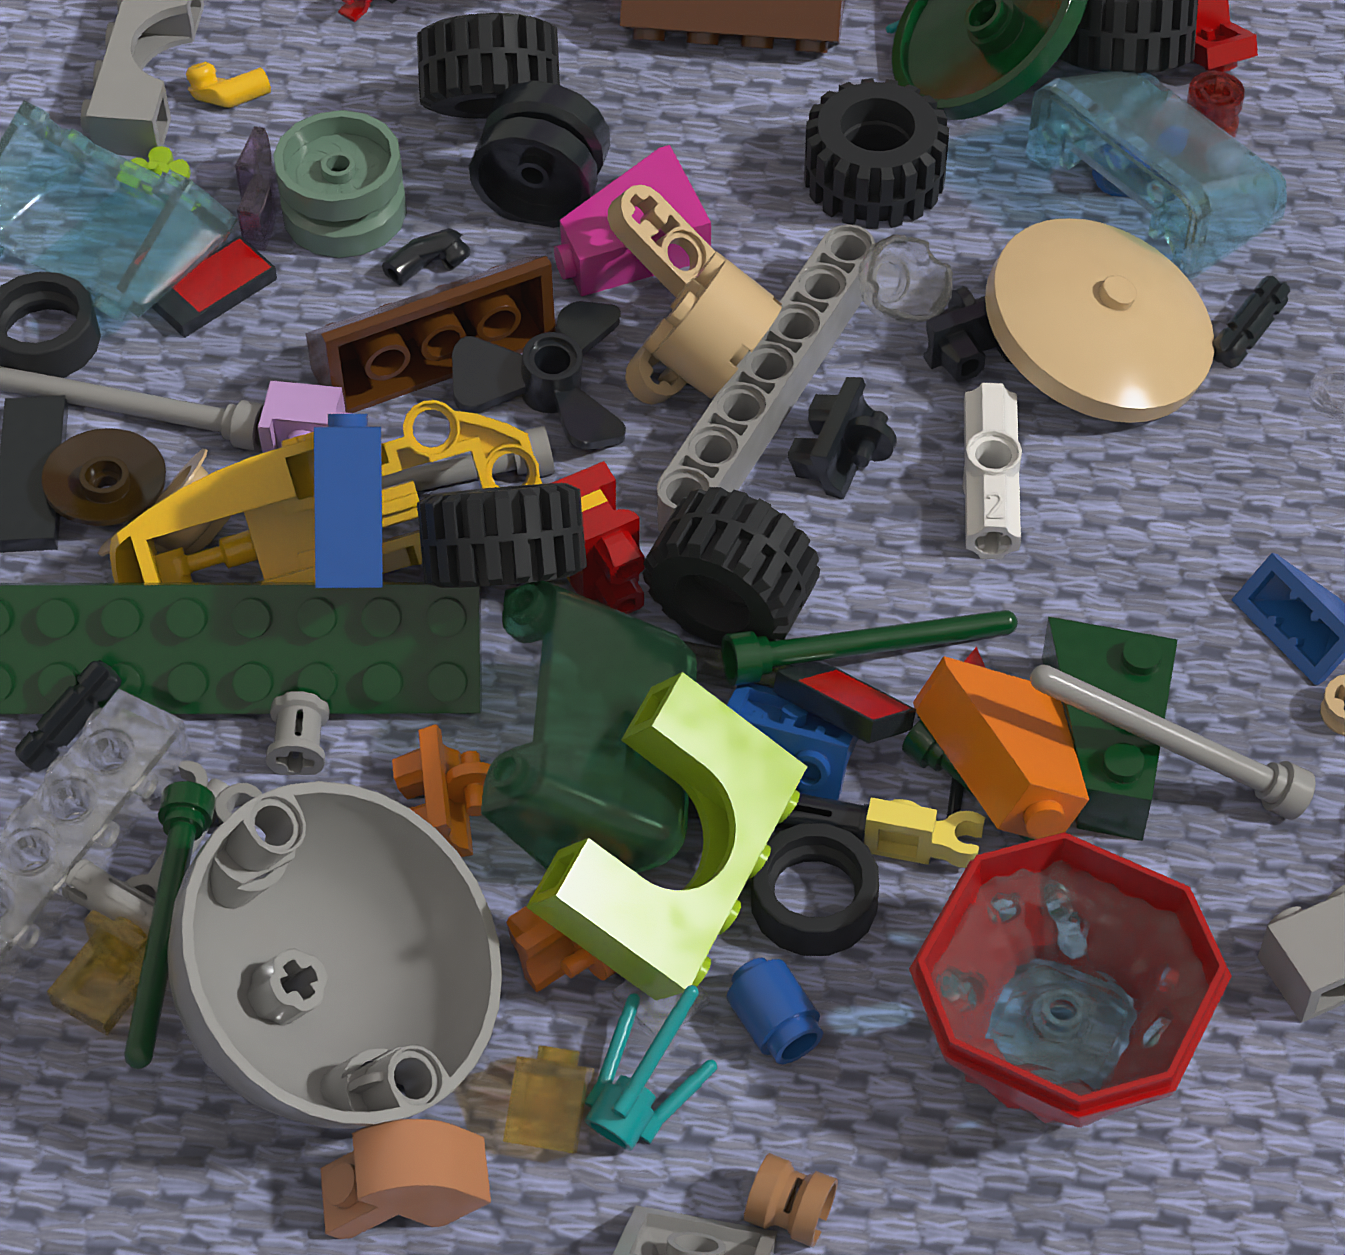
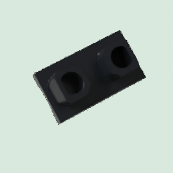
(961, 336)
(848, 439)

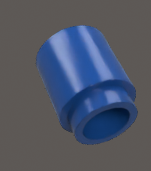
(775, 1009)

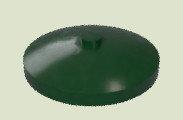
(980, 51)

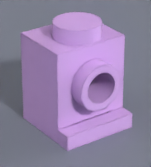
(296, 410)

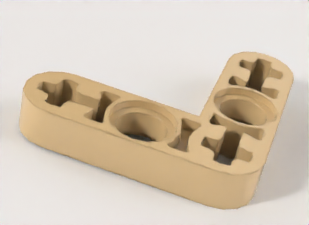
(655, 257)

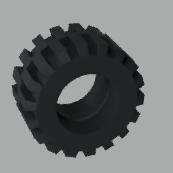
(1134, 36)
(480, 55)
(876, 152)
(501, 535)
(730, 567)

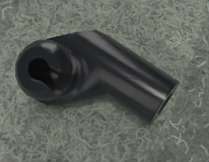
(424, 249)

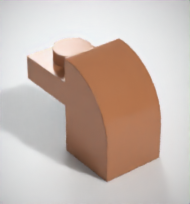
(407, 1170)

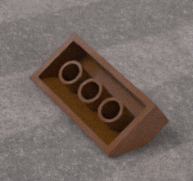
(756, 21)
(413, 339)

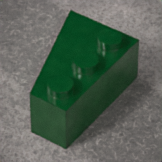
(1114, 763)

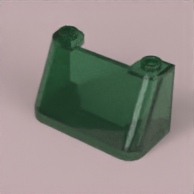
(577, 771)

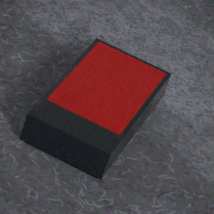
(216, 286)
(844, 701)

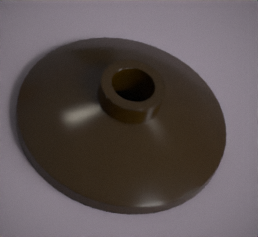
(102, 458)

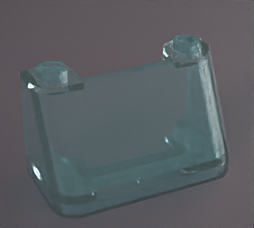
(1165, 155)
(101, 215)

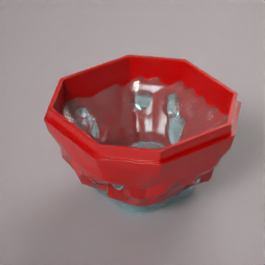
(1069, 979)

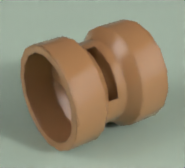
(790, 1199)

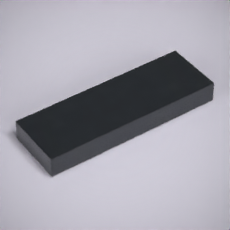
(29, 435)

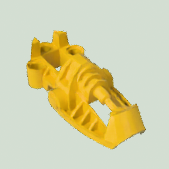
(280, 504)

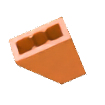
(1005, 746)

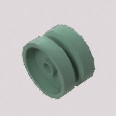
(340, 183)

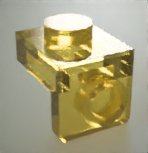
(104, 973)

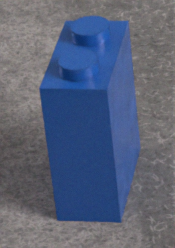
(348, 503)

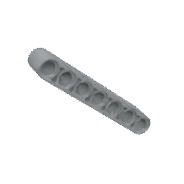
(773, 376)

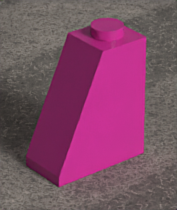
(593, 252)

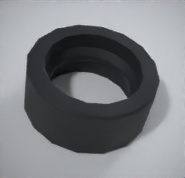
(48, 292)
(816, 934)

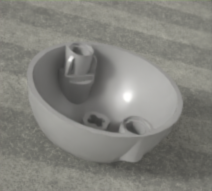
(364, 929)

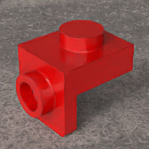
(1220, 41)

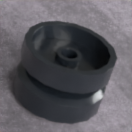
(539, 153)

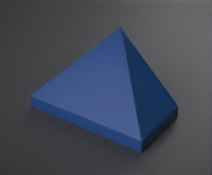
(1296, 616)

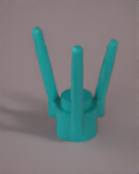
(623, 1109)

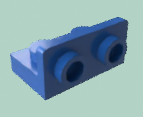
(802, 734)

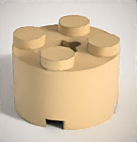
(713, 325)

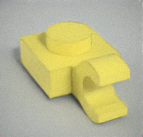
(912, 834)

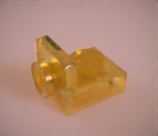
(548, 1100)

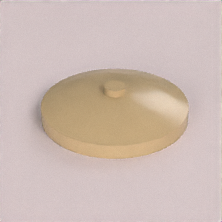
(1099, 320)

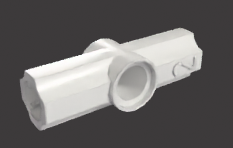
(991, 471)

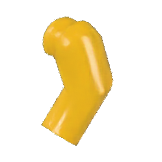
(223, 91)

